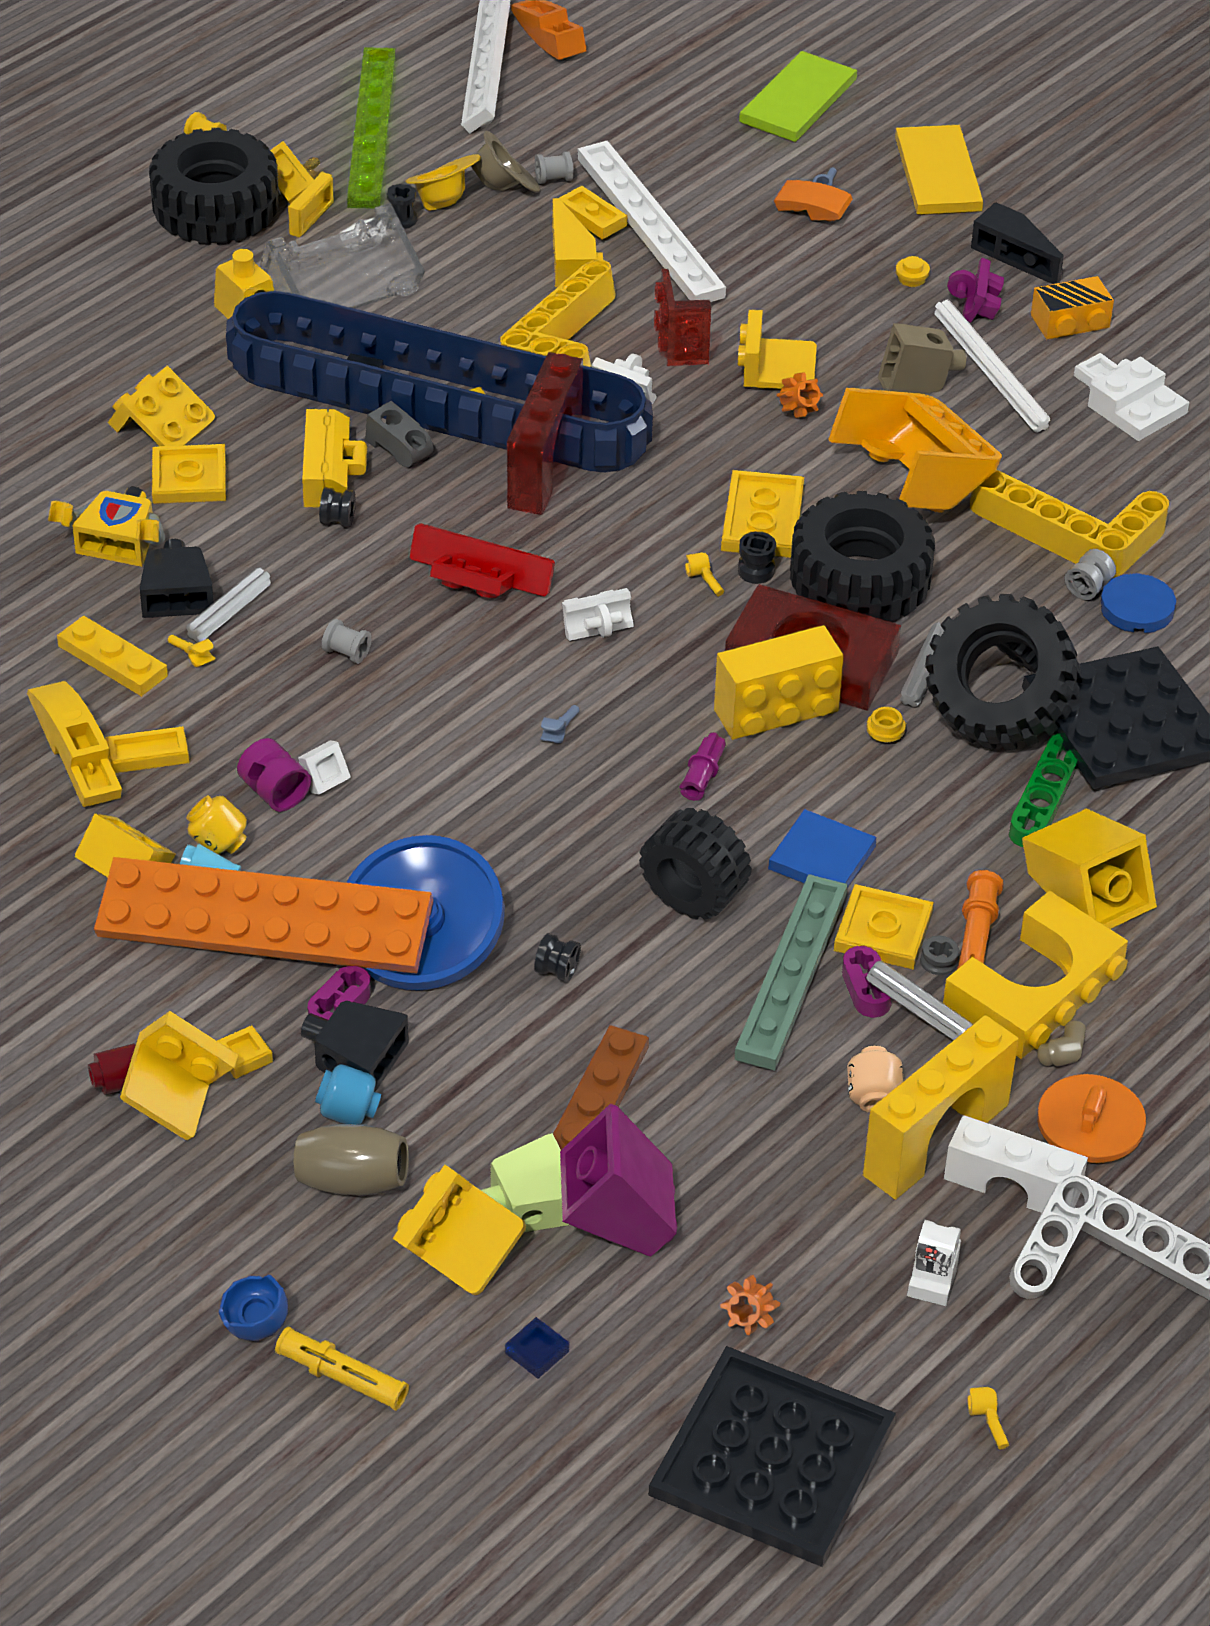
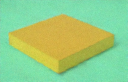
(188, 473)
(886, 923)

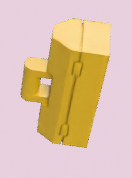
(324, 452)

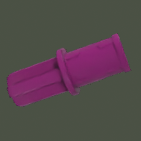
(702, 767)

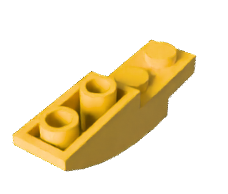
(77, 740)

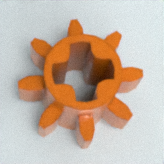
(799, 395)
(742, 1313)

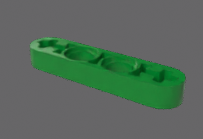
(1043, 789)

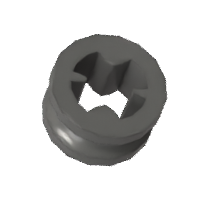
(939, 945)

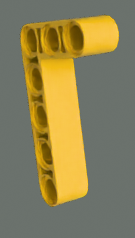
(564, 313)
(1067, 529)

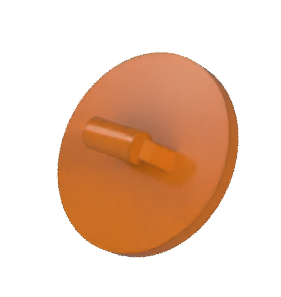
(1092, 1117)

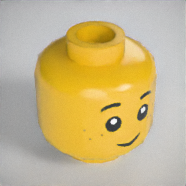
(217, 824)

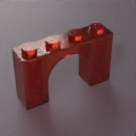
(534, 434)
(866, 642)

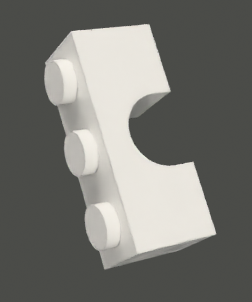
(987, 1151)

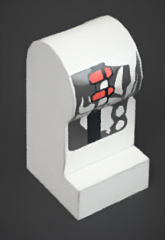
(935, 1263)

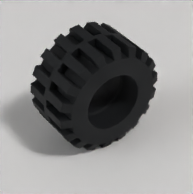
(695, 863)

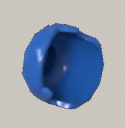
(254, 1307)

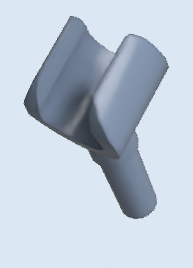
(826, 178)
(555, 729)

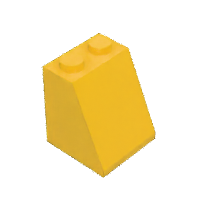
(1093, 866)

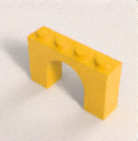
(1072, 940)
(967, 1075)

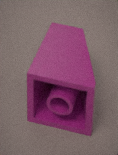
(618, 1184)

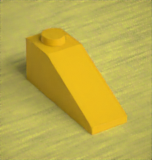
(571, 242)

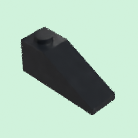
(1017, 242)

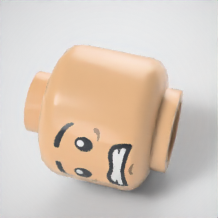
(873, 1076)

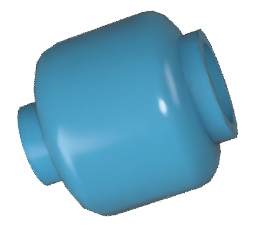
(347, 1095)

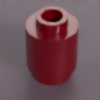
(111, 1068)

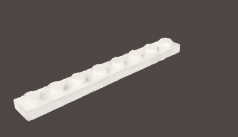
(485, 64)
(651, 222)

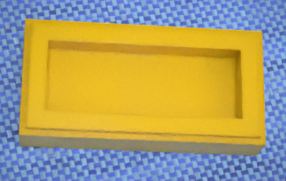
(310, 204)
(148, 749)

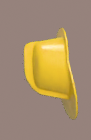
(443, 185)

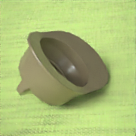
(499, 169)

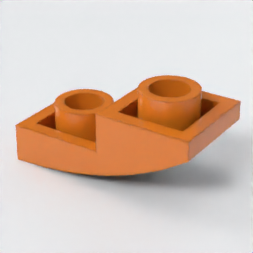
(819, 199)

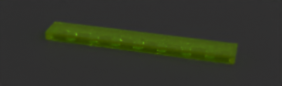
(371, 128)

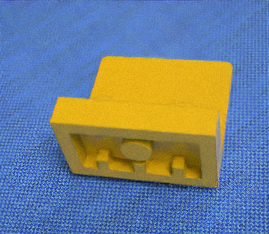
(173, 1072)

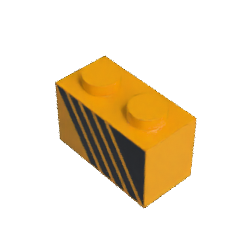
(1072, 307)

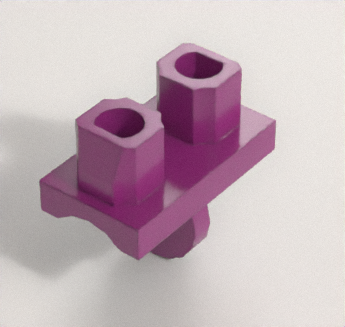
(979, 291)

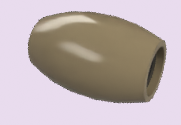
(351, 1159)

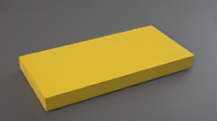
(938, 169)

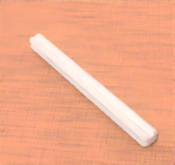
(992, 366)

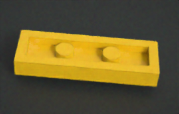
(112, 655)

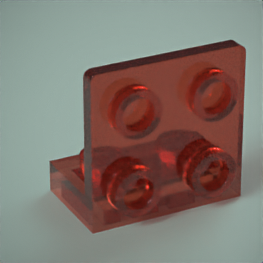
(681, 326)

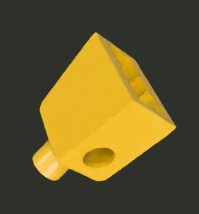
(239, 280)

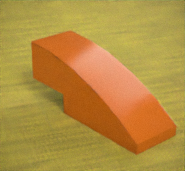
(550, 27)

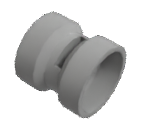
(1090, 574)

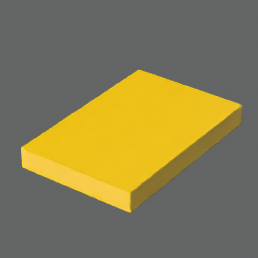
(764, 505)

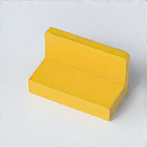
(112, 838)

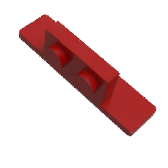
(479, 563)

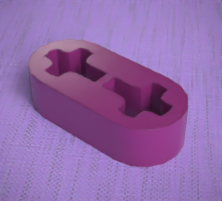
(858, 984)
(334, 992)

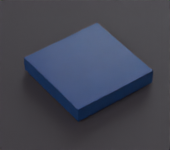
(822, 849)

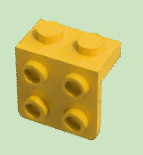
(772, 359)
(163, 409)
(459, 1230)

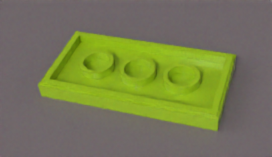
(798, 96)

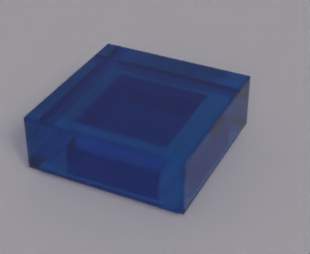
(537, 1347)

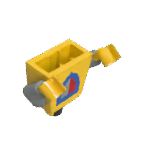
(112, 526)

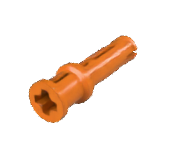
(980, 912)

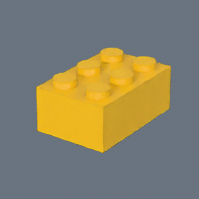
(778, 682)

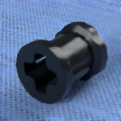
(402, 201)

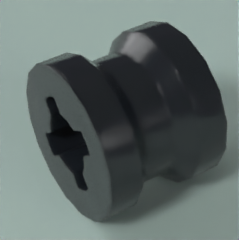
(337, 507)
(557, 957)

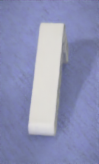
(1127, 1240)

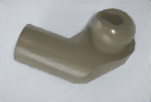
(1064, 1049)

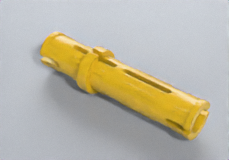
(296, 1345)

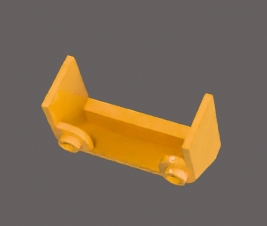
(932, 441)

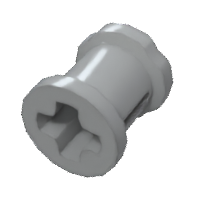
(553, 167)
(346, 641)

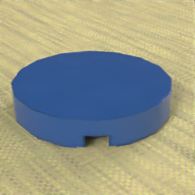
(1138, 602)

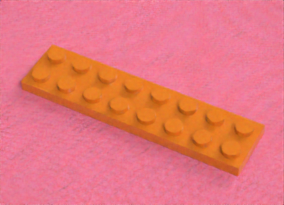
(264, 914)

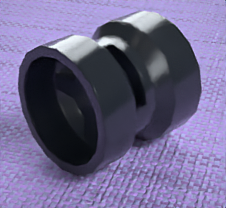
(756, 558)

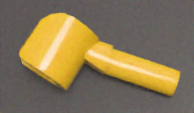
(699, 565)
(198, 652)
(984, 1402)

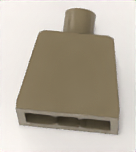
(918, 360)

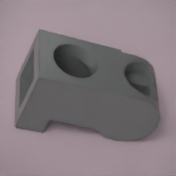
(399, 434)

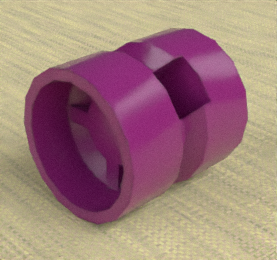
(274, 774)

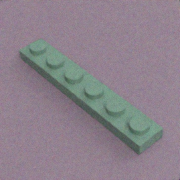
(791, 972)

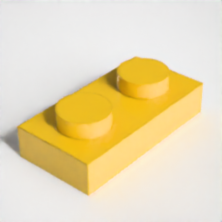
(291, 174)
(594, 212)

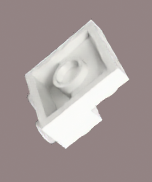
(1136, 398)

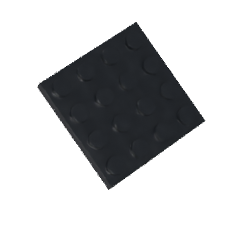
(1133, 719)
(773, 1455)

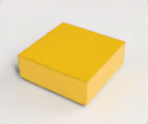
(251, 1051)

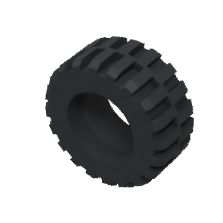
(214, 186)
(868, 528)
(979, 630)

